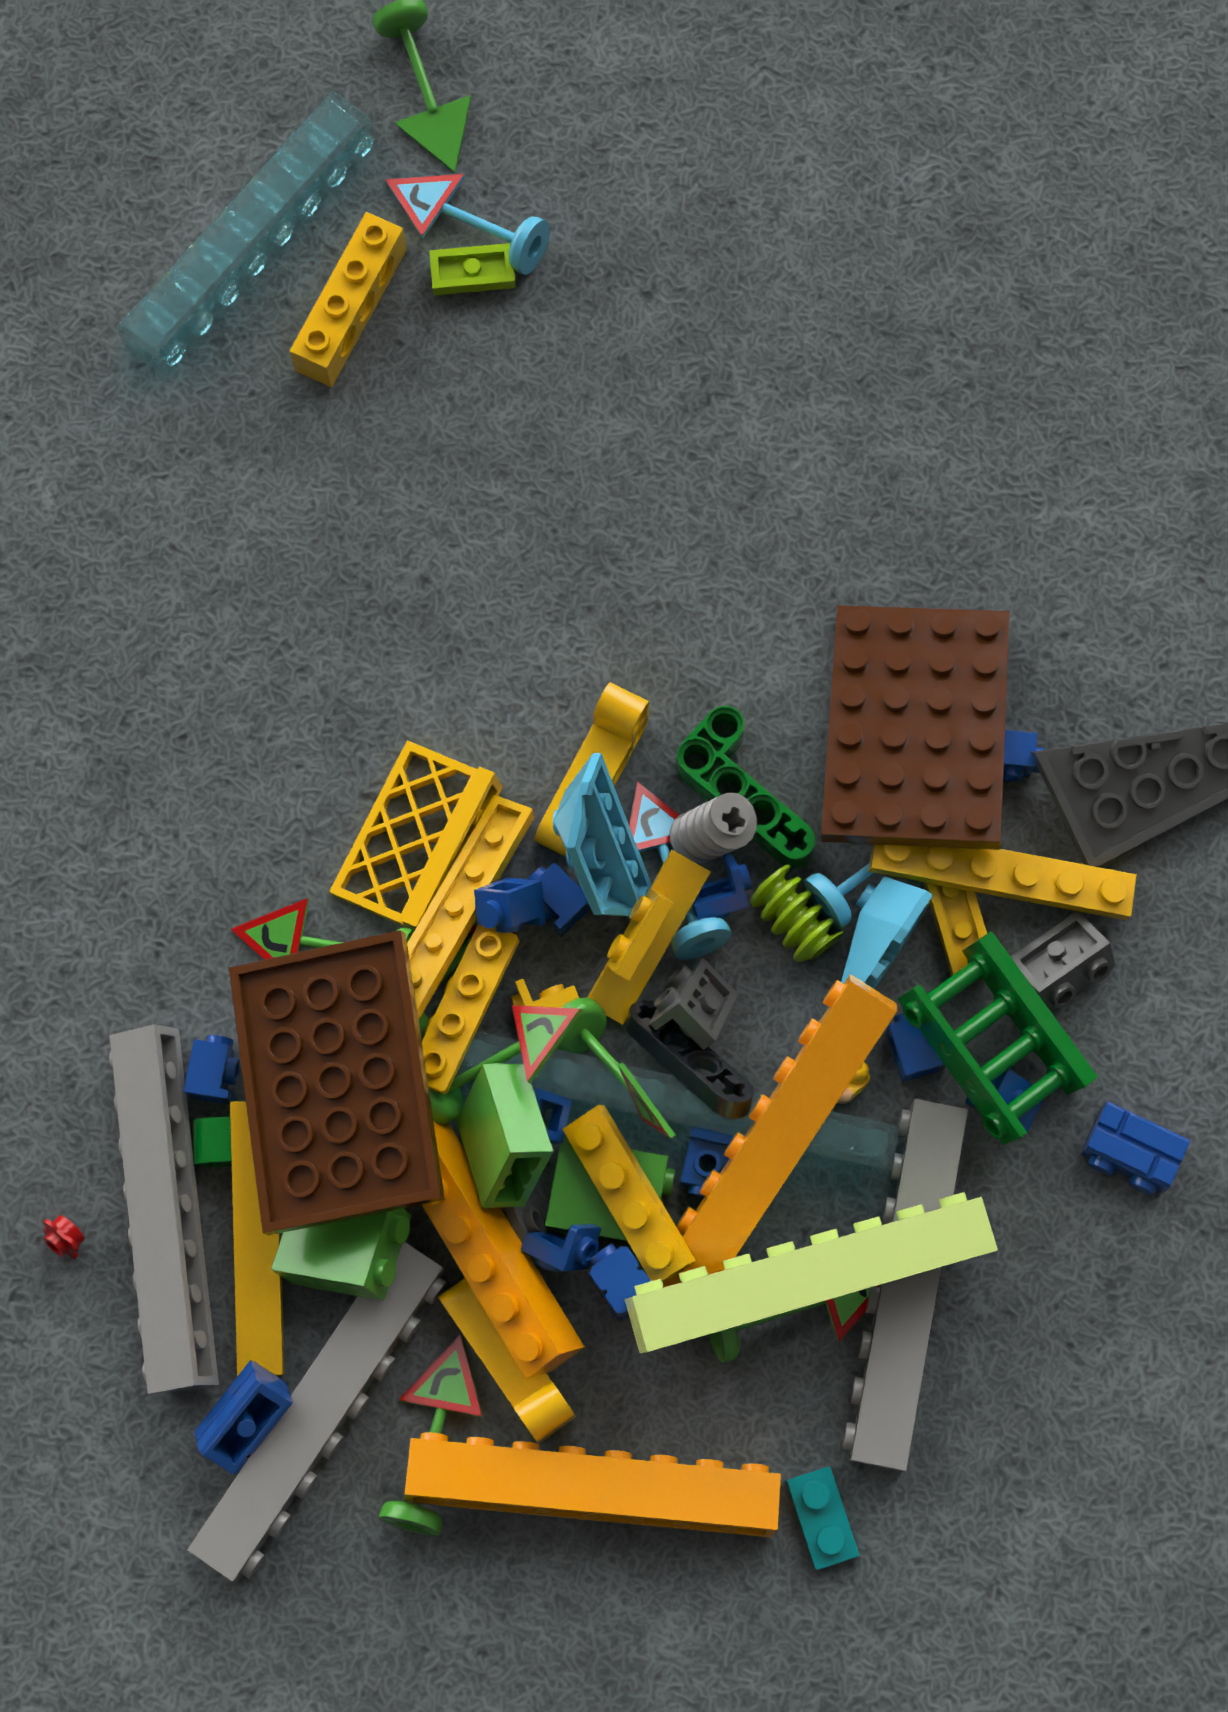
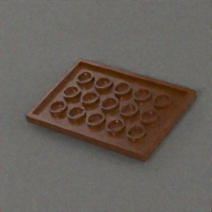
(917, 727)
(335, 1083)

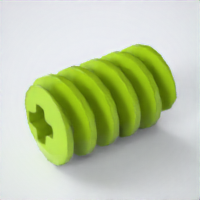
(794, 916)

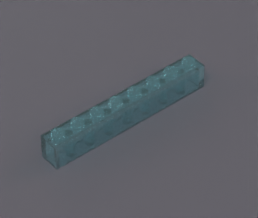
(247, 232)

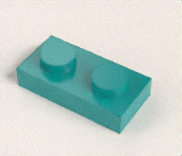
(822, 1518)

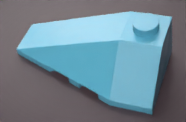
(883, 927)

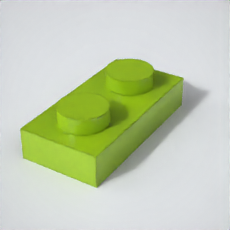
(471, 269)

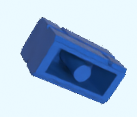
(1134, 1148)
(614, 1277)
(243, 1417)

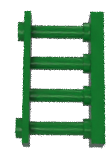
(1038, 1033)

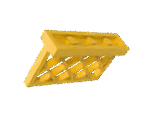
(450, 841)

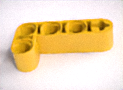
(615, 731)
(533, 1398)

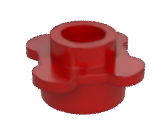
(62, 1236)

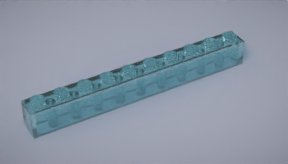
(840, 1141)

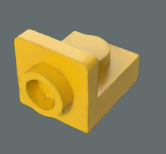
(554, 996)

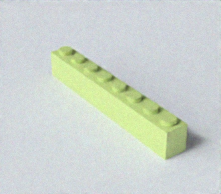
(809, 1274)

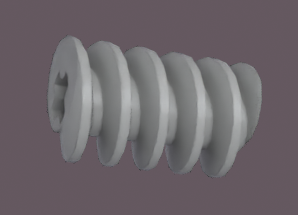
(714, 828)

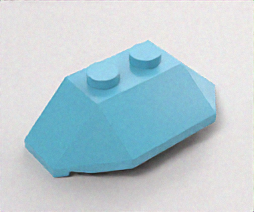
(600, 842)

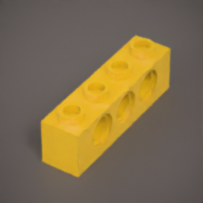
(348, 299)

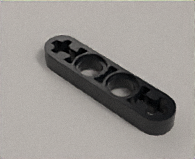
(723, 1091)

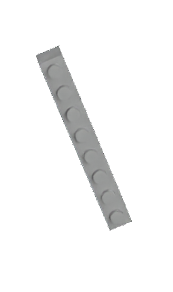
(163, 1210)
(905, 1306)
(310, 1427)

